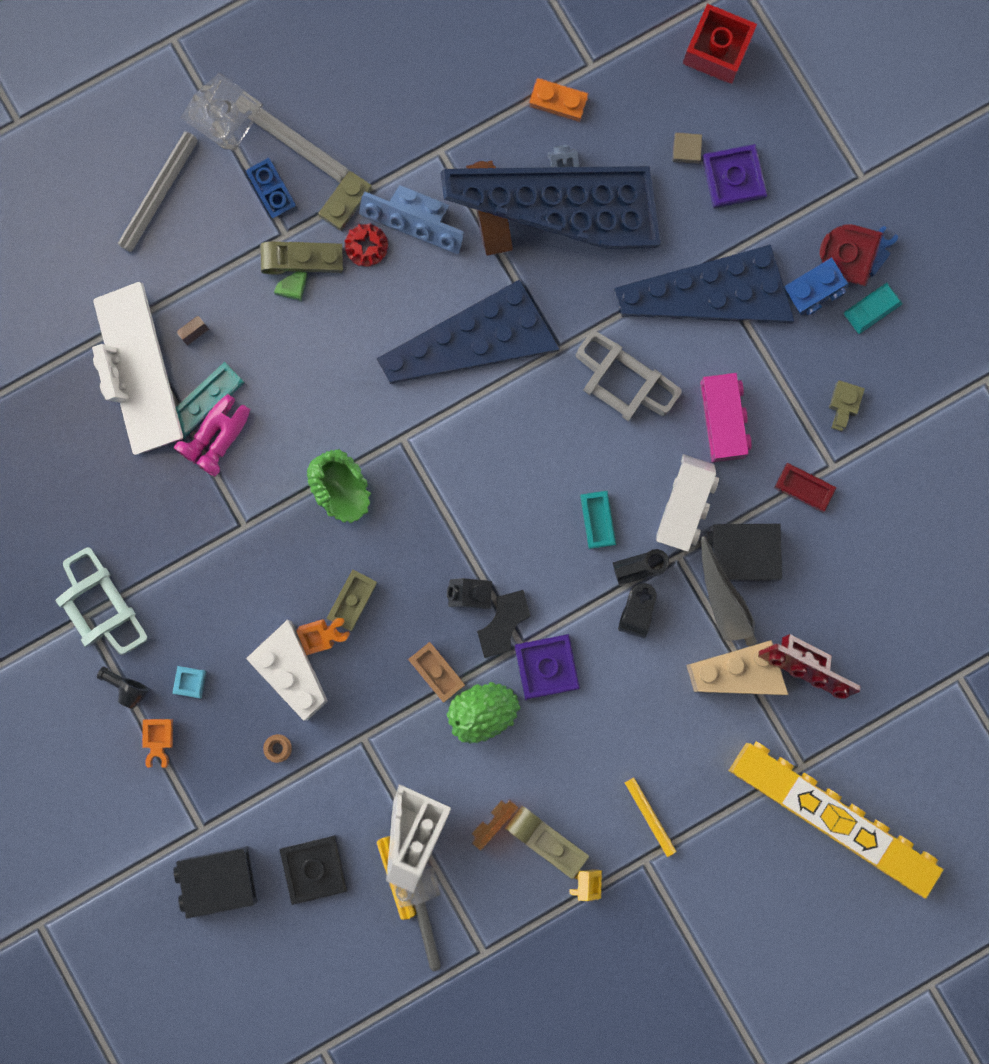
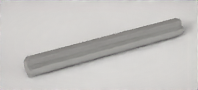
(301, 145)
(157, 191)

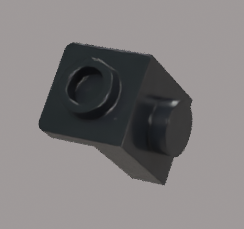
(469, 593)

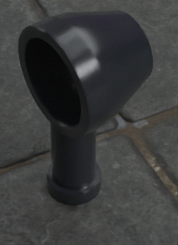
(130, 691)

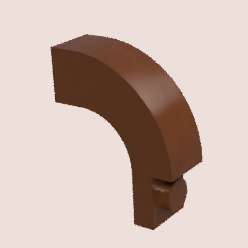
(493, 229)

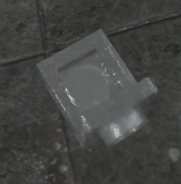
(425, 890)

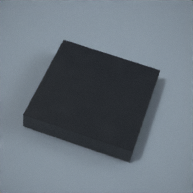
(313, 870)

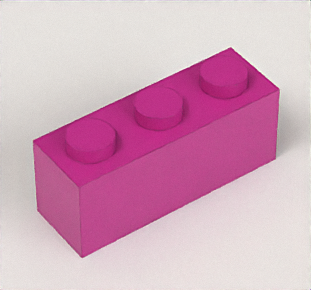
(725, 417)

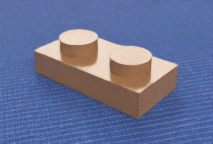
(436, 672)

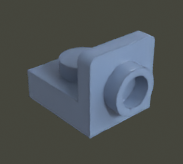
(563, 156)

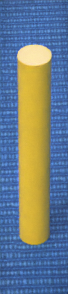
(650, 817)

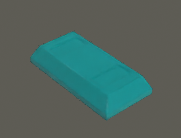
(872, 308)
(598, 519)

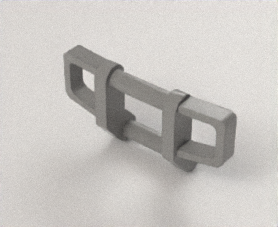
(641, 397)

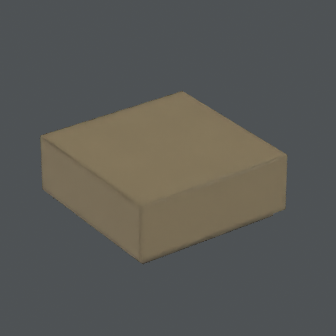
(687, 148)

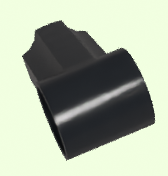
(637, 567)

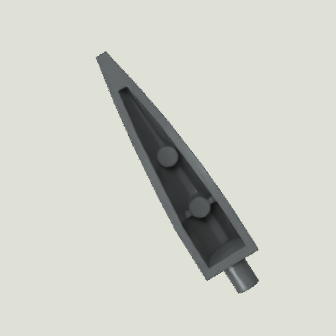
(726, 602)

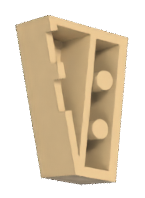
(738, 673)

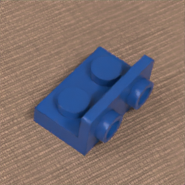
(816, 287)

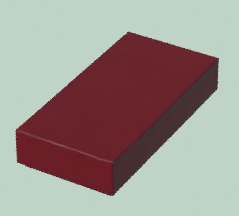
(805, 487)

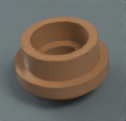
(268, 748)

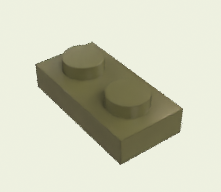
(344, 200)
(352, 599)

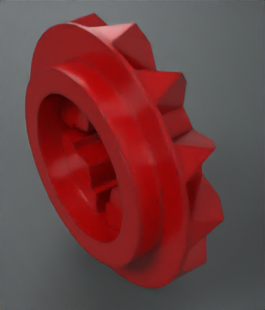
(373, 254)

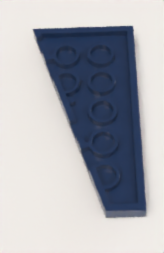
(722, 289)
(482, 335)

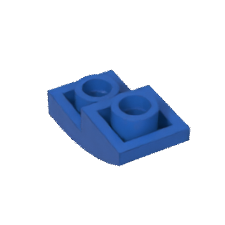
(270, 187)

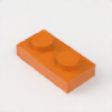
(558, 99)

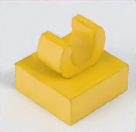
(588, 885)

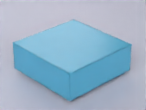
(189, 682)

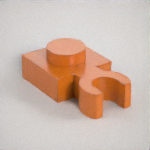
(319, 636)
(157, 735)

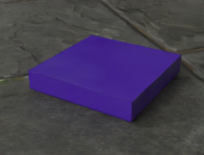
(734, 176)
(547, 666)

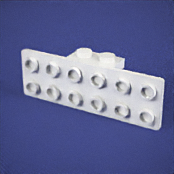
(134, 369)

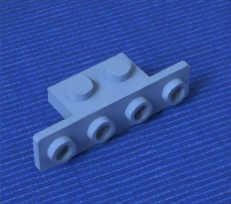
(415, 216)

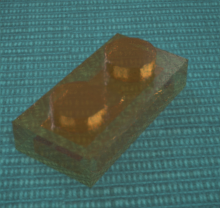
(485, 832)

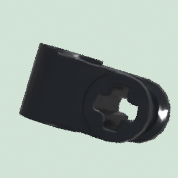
(637, 616)

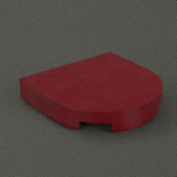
(852, 251)

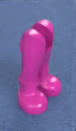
(212, 423)

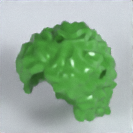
(339, 486)
(482, 712)

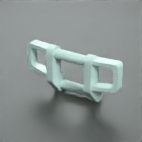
(124, 613)

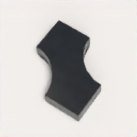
(496, 636)

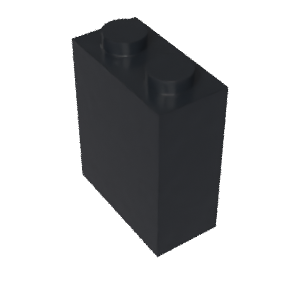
(747, 551)
(215, 882)

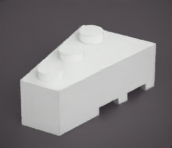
(687, 503)
(288, 671)
(413, 835)

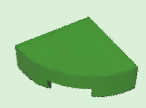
(292, 286)

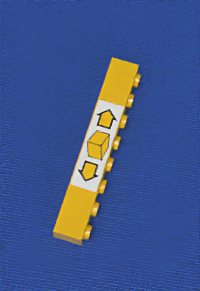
(837, 820)

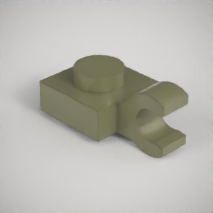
(846, 402)

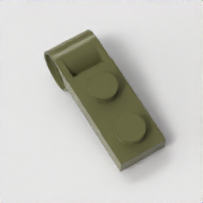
(300, 257)
(547, 842)

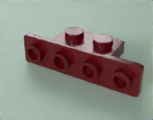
(808, 664)

